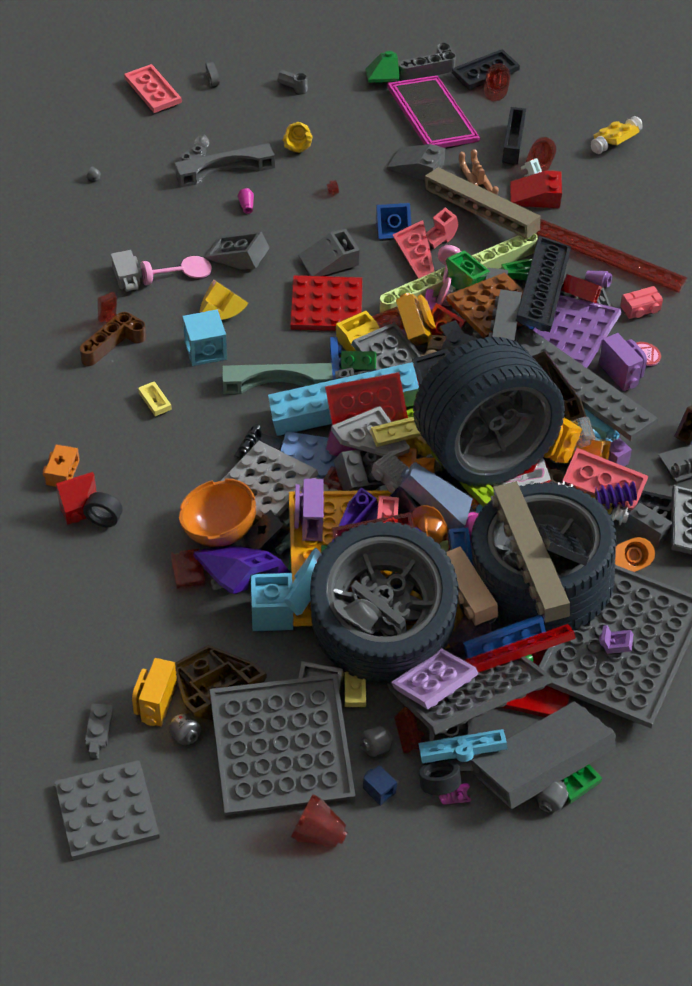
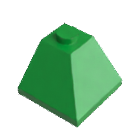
(383, 68)
(465, 270)

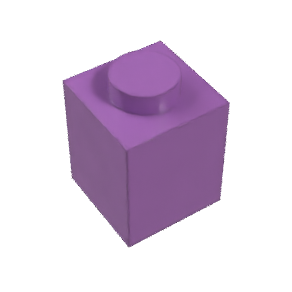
(619, 452)

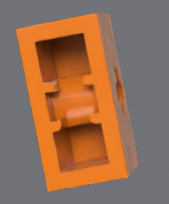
(61, 464)

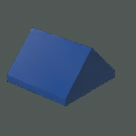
(392, 219)

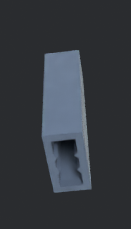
(437, 493)

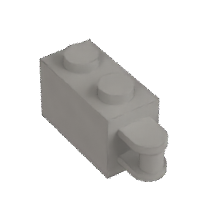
(126, 270)

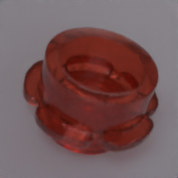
(333, 187)

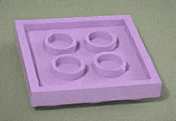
(435, 678)

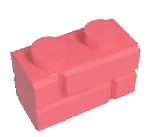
(641, 302)

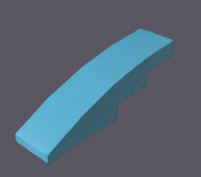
(300, 589)

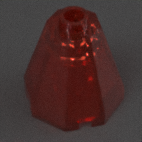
(319, 825)

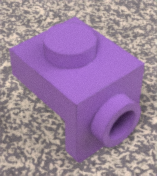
(616, 641)

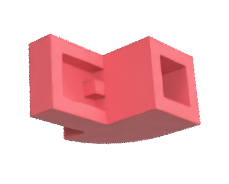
(444, 229)

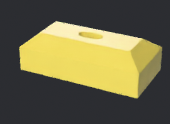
(151, 393)

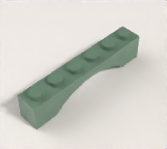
(243, 377)

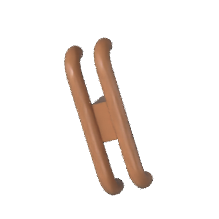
(478, 174)

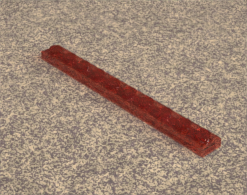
(612, 256)

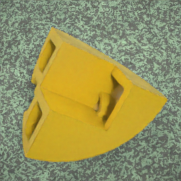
(222, 299)

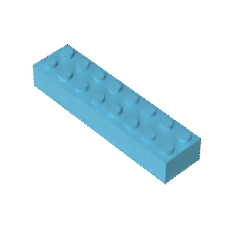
(309, 407)

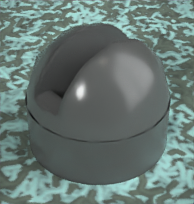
(93, 174)

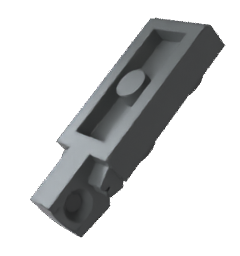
(98, 728)

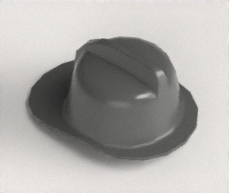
(359, 612)

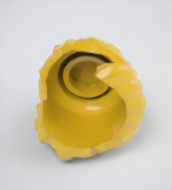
(297, 137)

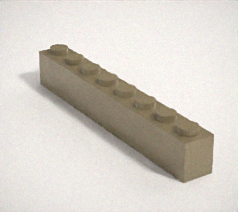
(482, 203)
(531, 552)

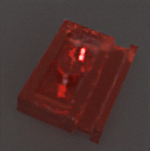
(187, 569)

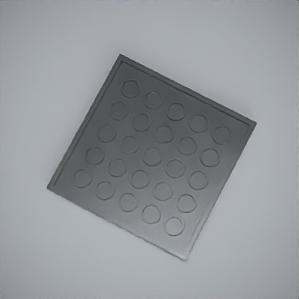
(484, 692)
(281, 744)

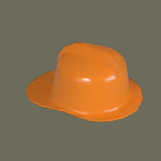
(430, 522)
(634, 554)

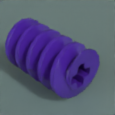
(616, 495)

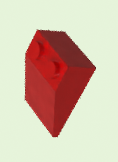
(538, 190)

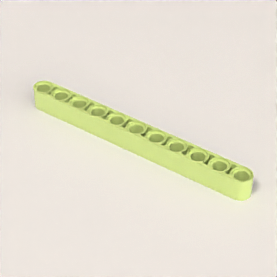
(493, 257)

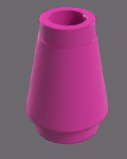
(246, 199)

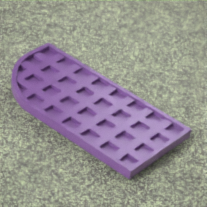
(580, 327)

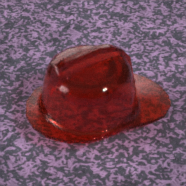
(497, 82)
(544, 150)

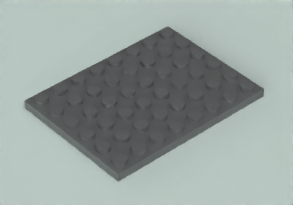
(632, 681)

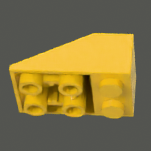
(354, 328)

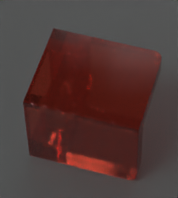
(331, 479)

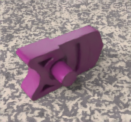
(457, 796)

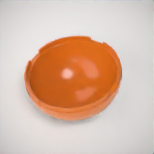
(218, 512)

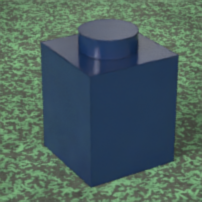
(379, 784)

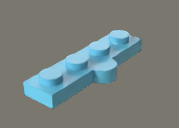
(463, 746)

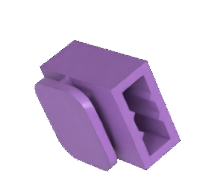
(622, 361)
(309, 509)

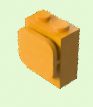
(415, 317)
(565, 443)
(154, 692)

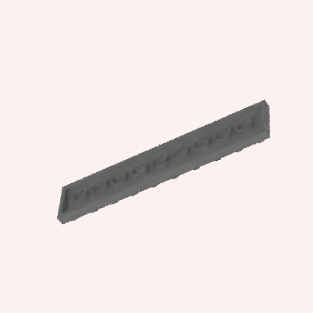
(595, 393)

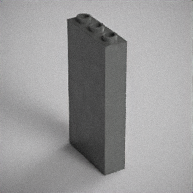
(544, 754)

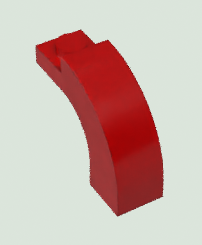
(581, 288)

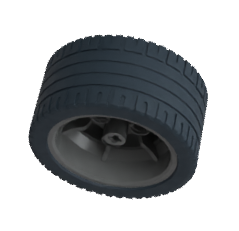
(488, 411)
(418, 563)
(585, 586)

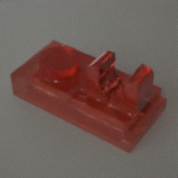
(107, 307)
(408, 730)

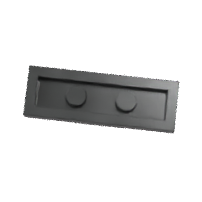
(381, 602)

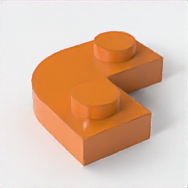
(411, 457)

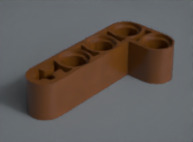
(110, 335)

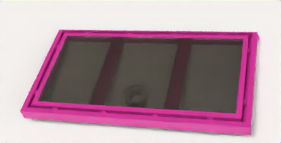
(433, 112)

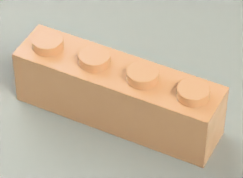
(472, 593)

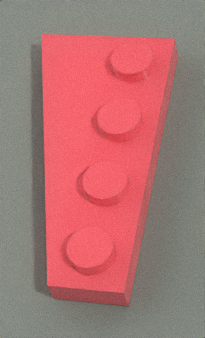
(415, 248)

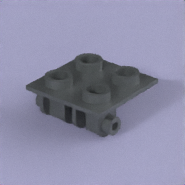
(678, 462)

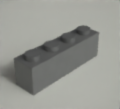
(505, 314)

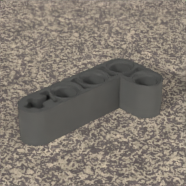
(428, 65)

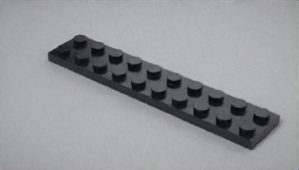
(543, 284)

